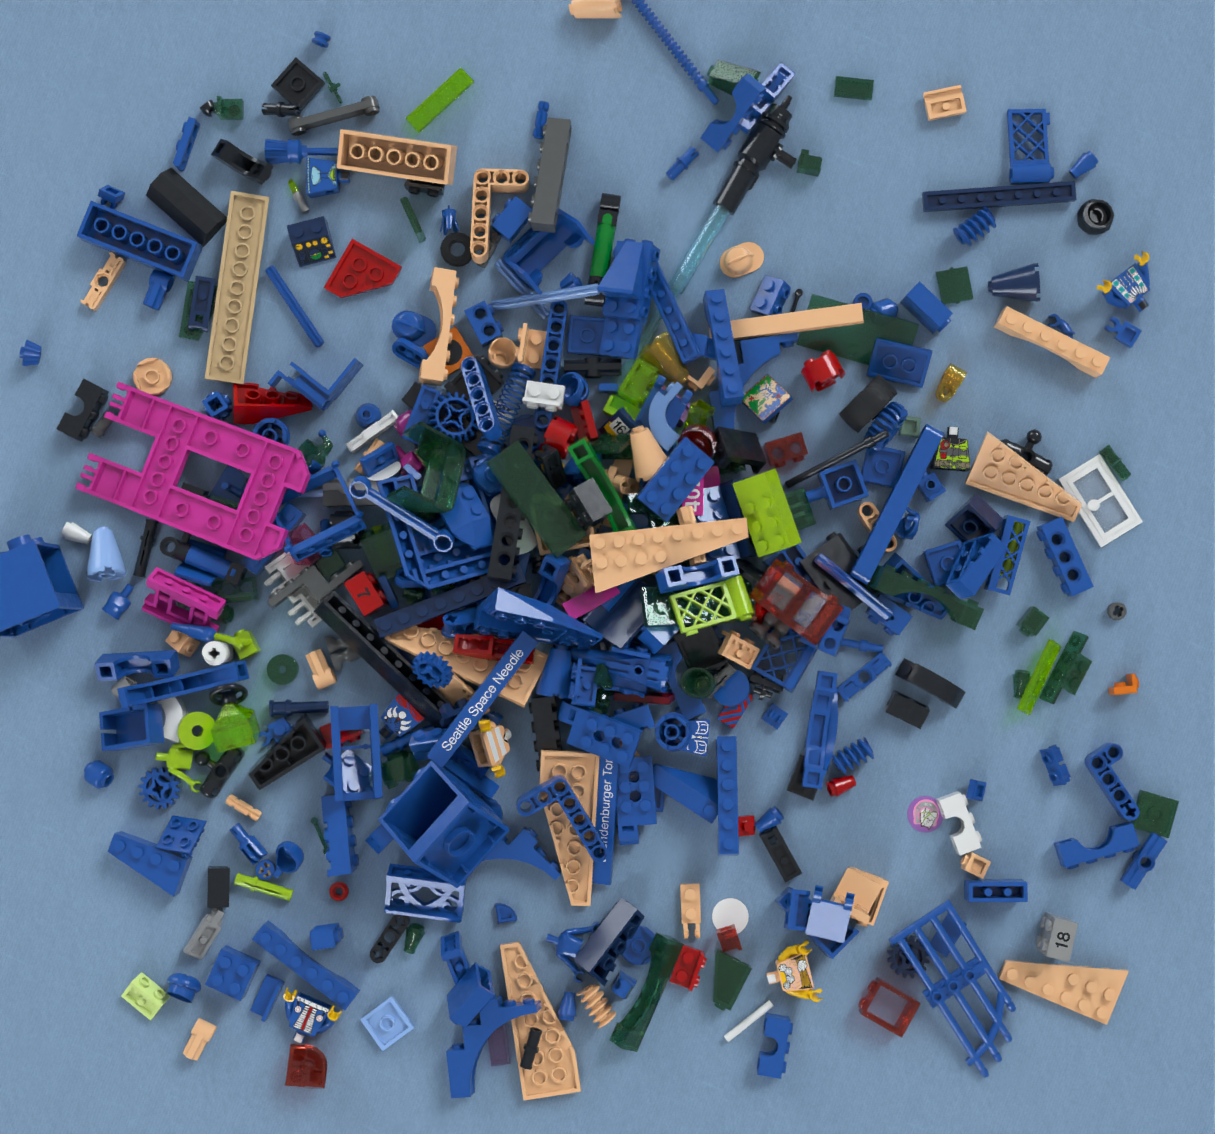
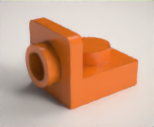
(1121, 688)

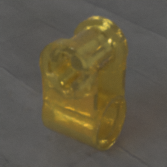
(951, 380)

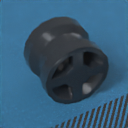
(536, 562)

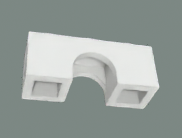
(966, 838)

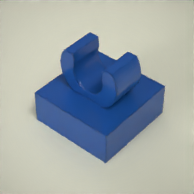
(110, 194)
(774, 716)

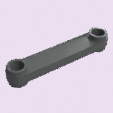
(299, 124)

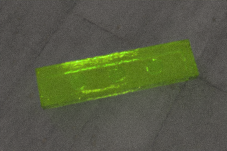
(439, 100)
(1039, 677)

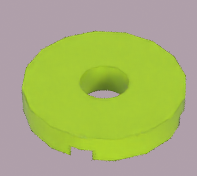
(185, 730)

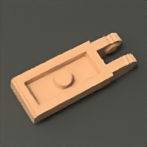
(690, 907)

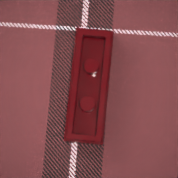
(651, 697)

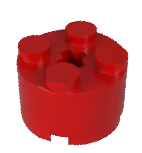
(822, 371)
(559, 435)

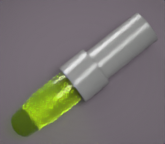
(298, 196)

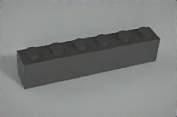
(551, 175)

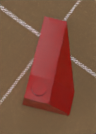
(255, 404)

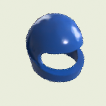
(576, 388)

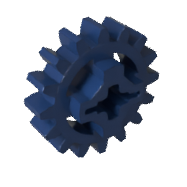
(904, 963)

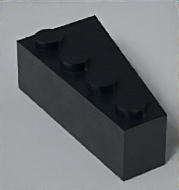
(545, 725)
(294, 748)

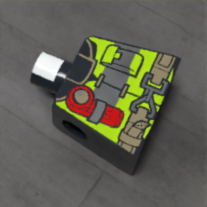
(951, 453)

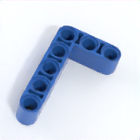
(570, 811)

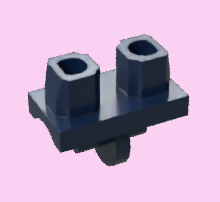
(448, 713)

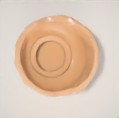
(502, 352)

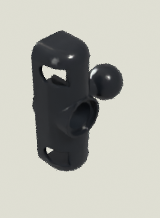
(1033, 437)
(213, 779)

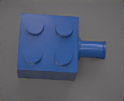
(839, 485)

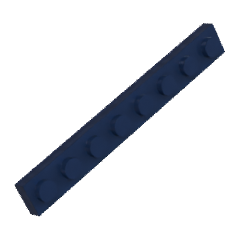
(999, 196)
(443, 604)

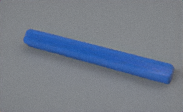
(294, 306)
(852, 585)

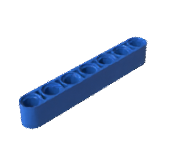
(552, 356)

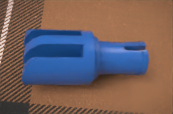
(248, 844)

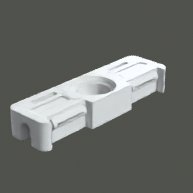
(372, 432)

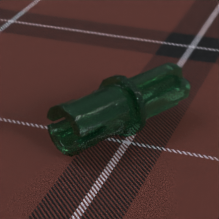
(1115, 462)

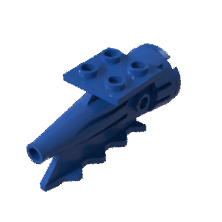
(630, 668)

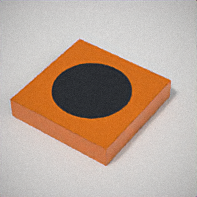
(457, 348)

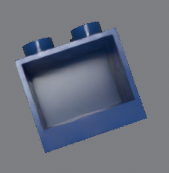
(34, 586)
(443, 824)

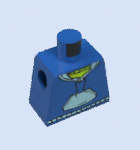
(324, 177)

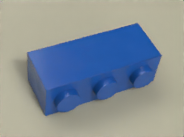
(995, 890)

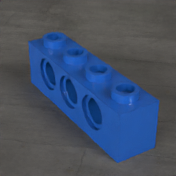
(1074, 562)

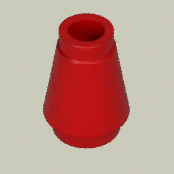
(840, 785)

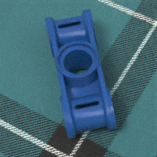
(460, 622)

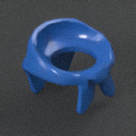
(904, 528)

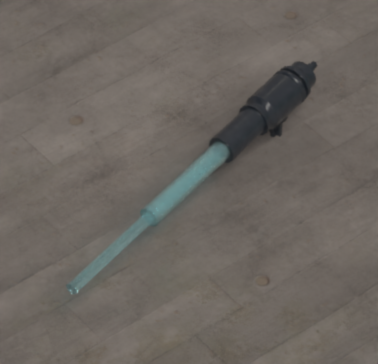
(754, 156)

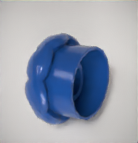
(183, 987)

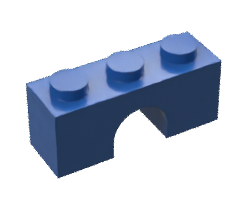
(772, 1063)

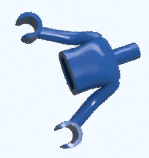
(569, 945)

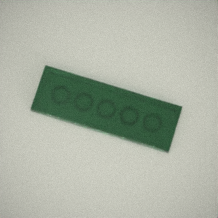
(536, 499)

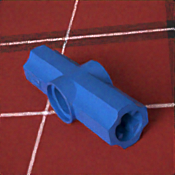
(1137, 871)

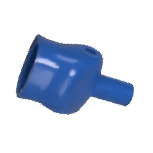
(118, 602)

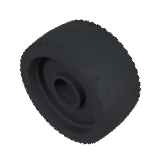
(868, 403)

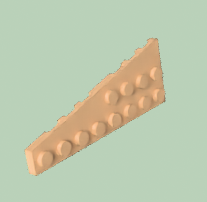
(639, 552)

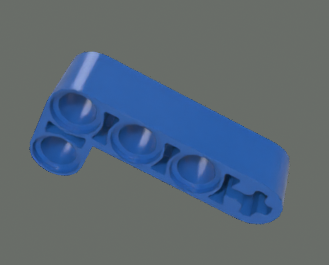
(1114, 784)

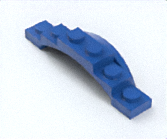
(821, 730)

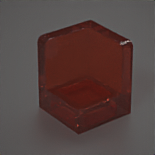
(728, 938)

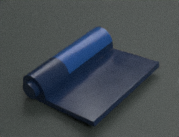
(620, 616)

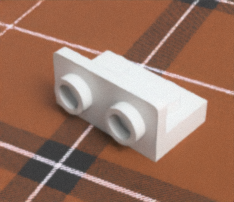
(544, 395)

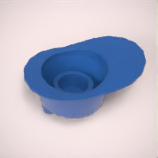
(414, 327)

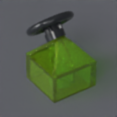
(235, 724)

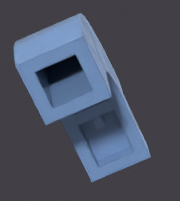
(657, 416)

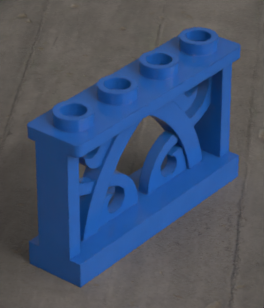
(410, 905)

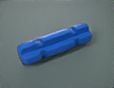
(541, 119)

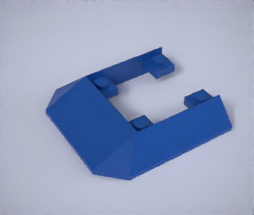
(417, 552)

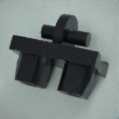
(758, 680)

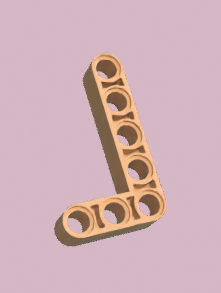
(484, 206)

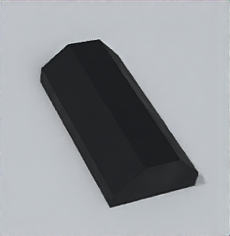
(186, 206)

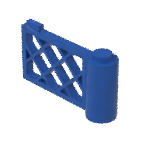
(1034, 169)

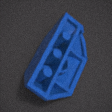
(469, 518)

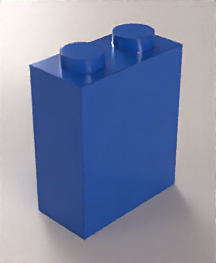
(927, 308)
(470, 995)

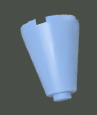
(105, 557)

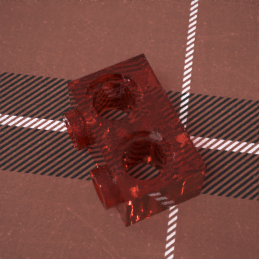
(783, 444)

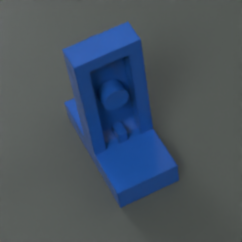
(454, 955)

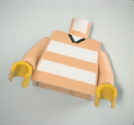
(490, 745)

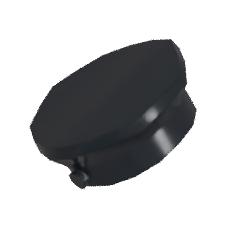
(1095, 217)

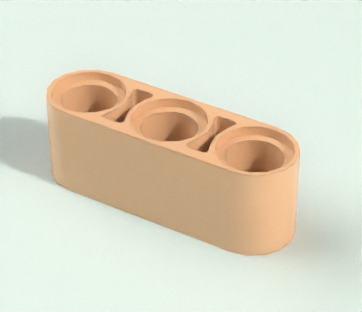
(868, 521)

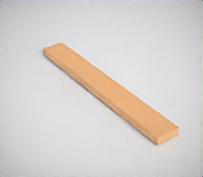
(797, 321)

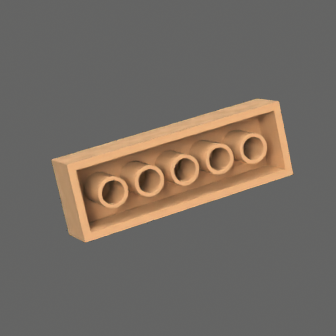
(396, 157)

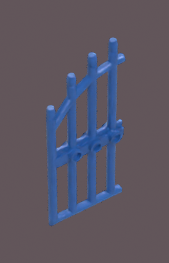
(956, 981)

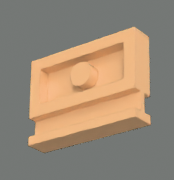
(944, 103)

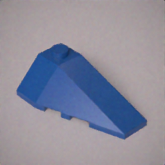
(690, 789)

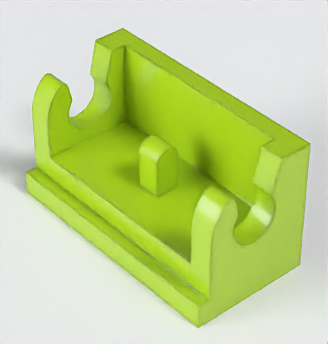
(615, 403)

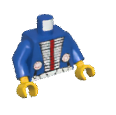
(308, 1015)

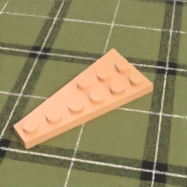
(1012, 477)
(1078, 988)

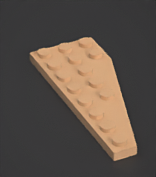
(471, 669)
(582, 774)
(555, 1064)

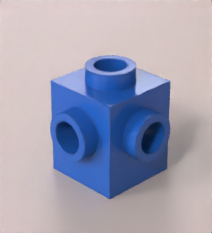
(212, 402)

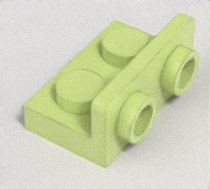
(145, 996)

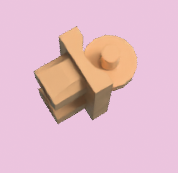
(582, 568)

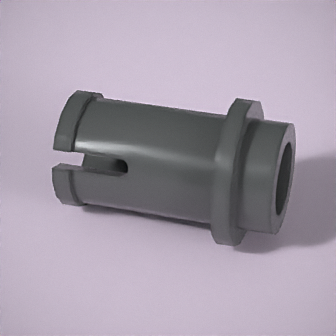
(101, 426)

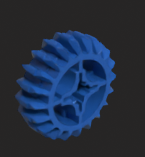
(449, 410)
(889, 419)

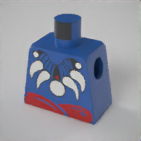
(400, 718)

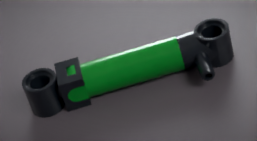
(603, 244)

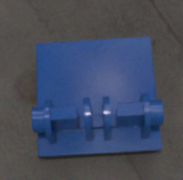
(181, 835)

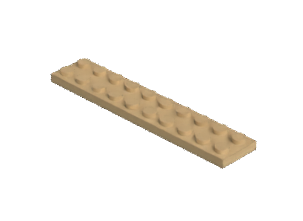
(237, 288)

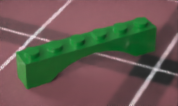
(590, 466)

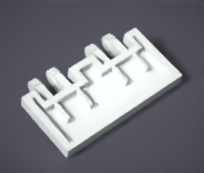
(287, 570)

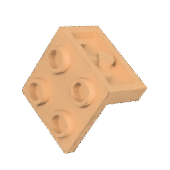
(531, 347)
(864, 890)

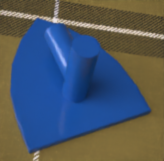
(229, 484)

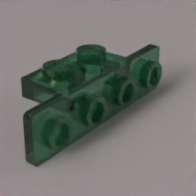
(1069, 669)

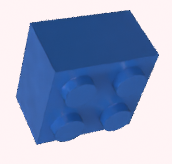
(233, 972)

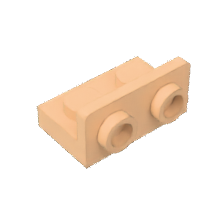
(738, 650)

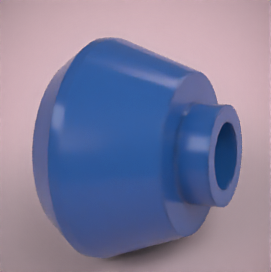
(366, 421)

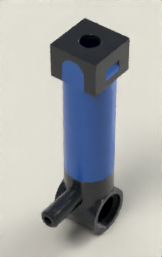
(203, 560)

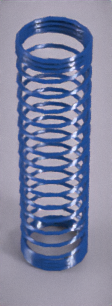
(495, 450)

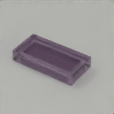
(499, 1047)

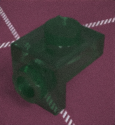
(229, 108)

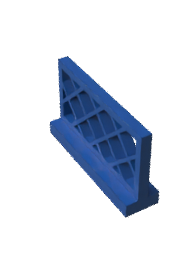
(798, 668)

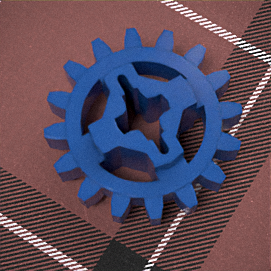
(432, 670)
(162, 795)

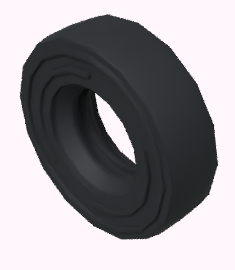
(446, 244)

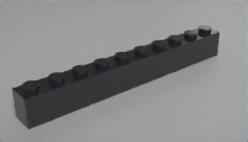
(382, 657)

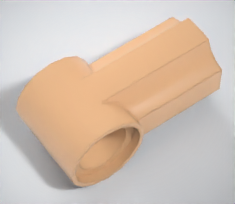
(322, 673)
(201, 1034)

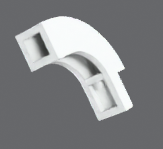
(174, 712)

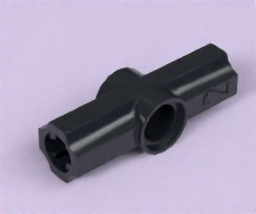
(594, 367)

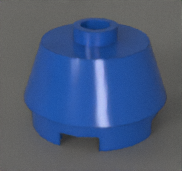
(273, 429)
(673, 731)

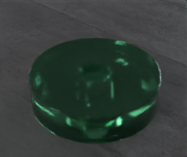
(289, 663)

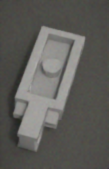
(205, 934)

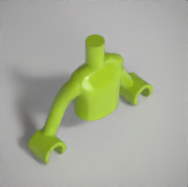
(179, 759)

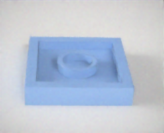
(387, 1023)

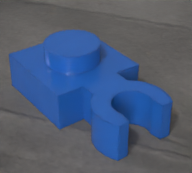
(1125, 333)
(276, 730)

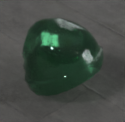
(698, 683)

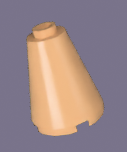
(596, 9)
(646, 453)

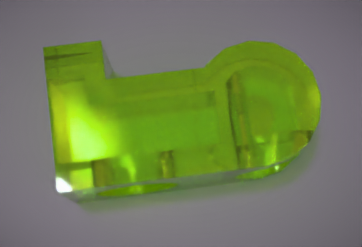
(699, 412)

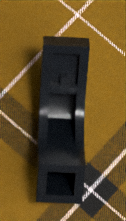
(241, 162)
(930, 682)

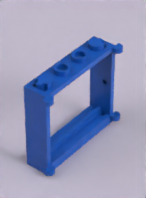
(331, 535)

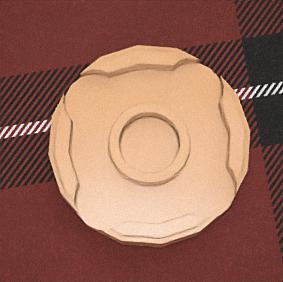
(152, 376)

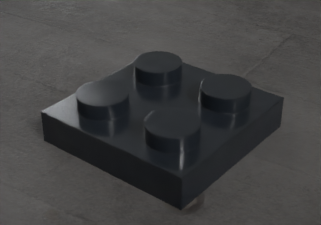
(298, 84)

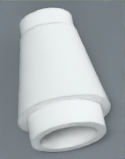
(75, 533)

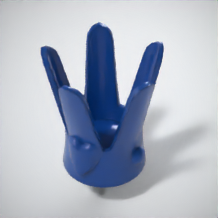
(449, 220)

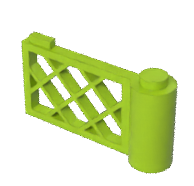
(736, 601)

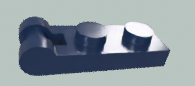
(201, 303)

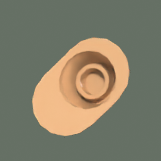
(741, 259)

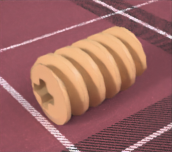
(597, 1004)

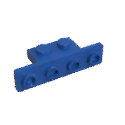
(464, 767)

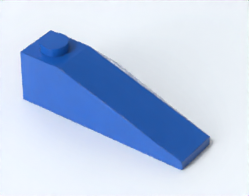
(919, 601)

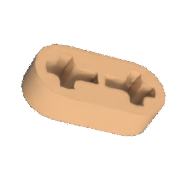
(625, 484)

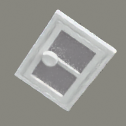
(1103, 501)

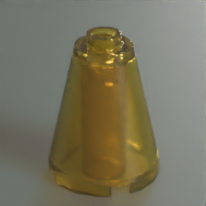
(665, 358)

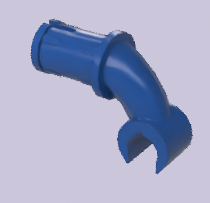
(1062, 325)

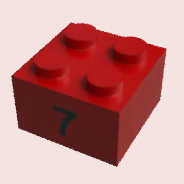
(366, 593)

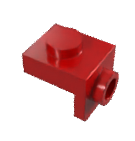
(746, 825)

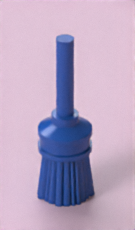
(292, 151)

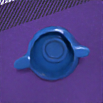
(288, 858)

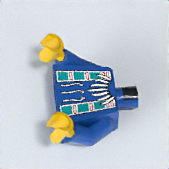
(1129, 286)

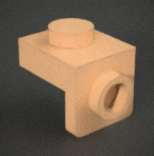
(706, 379)
(182, 643)
(975, 864)

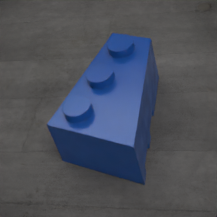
(974, 564)

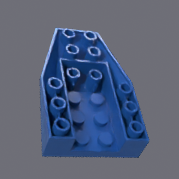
(510, 613)

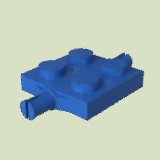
(355, 772)

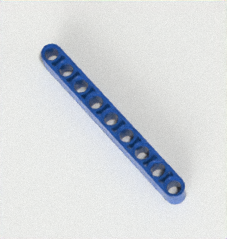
(896, 504)

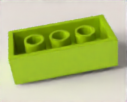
(767, 513)

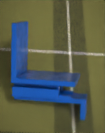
(313, 389)

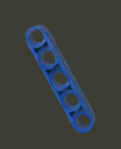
(481, 398)

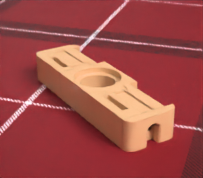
(97, 293)

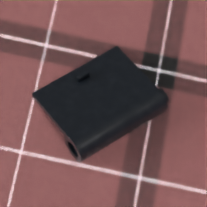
(844, 557)

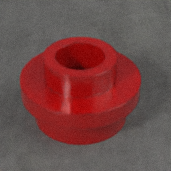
(339, 897)

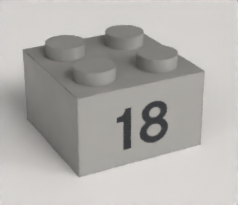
(1056, 936)

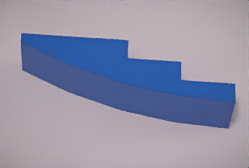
(774, 84)

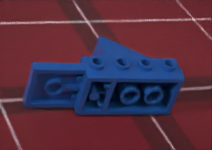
(628, 297)

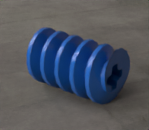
(974, 226)
(852, 755)

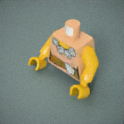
(794, 973)

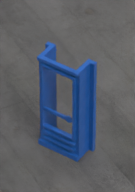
(356, 719)

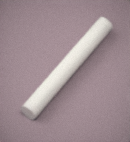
(748, 1021)

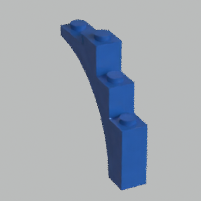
(183, 684)
(524, 850)
(463, 1058)

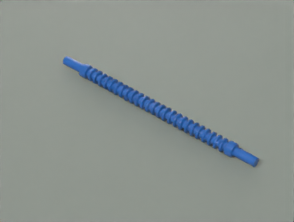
(703, 85)

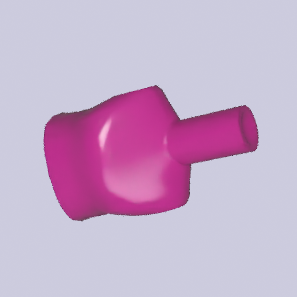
(409, 458)

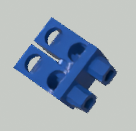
(834, 635)

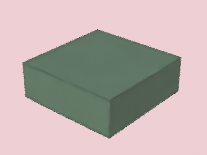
(910, 427)

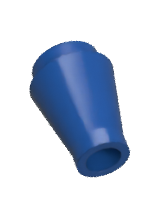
(1084, 164)
(770, 819)
(567, 1007)

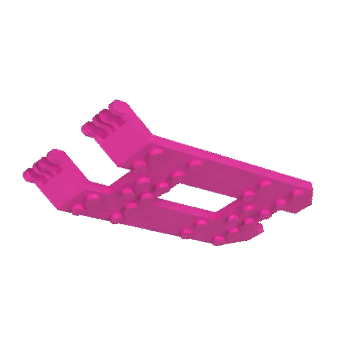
(155, 489)

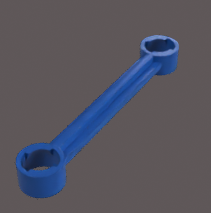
(401, 513)

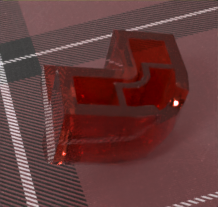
(306, 1067)

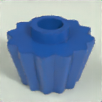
(570, 281)
(30, 353)

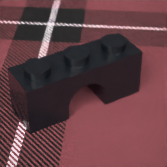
(93, 399)

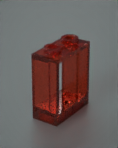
(906, 1015)

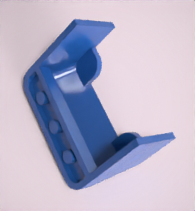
(539, 248)

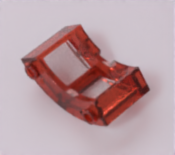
(797, 600)

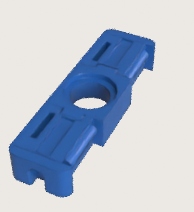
(872, 667)

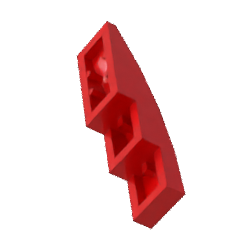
(484, 647)

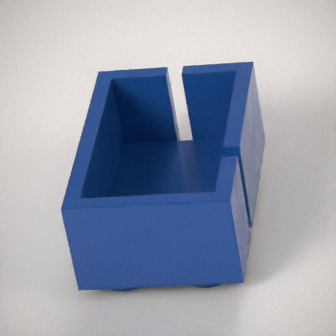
(134, 727)

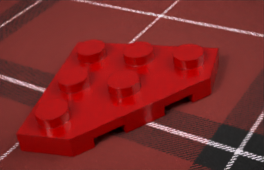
(361, 271)

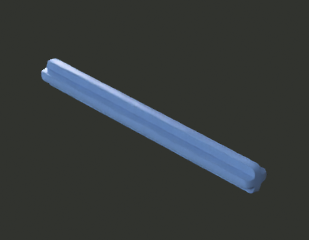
(545, 297)

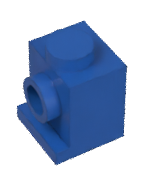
(930, 493)

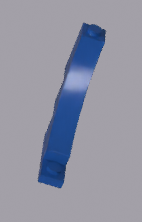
(753, 355)

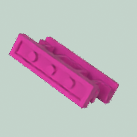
(176, 589)

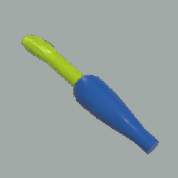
(209, 634)

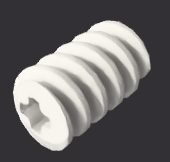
(210, 653)

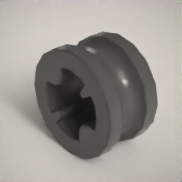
(1122, 613)

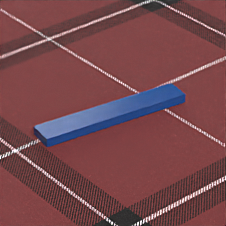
(674, 319)

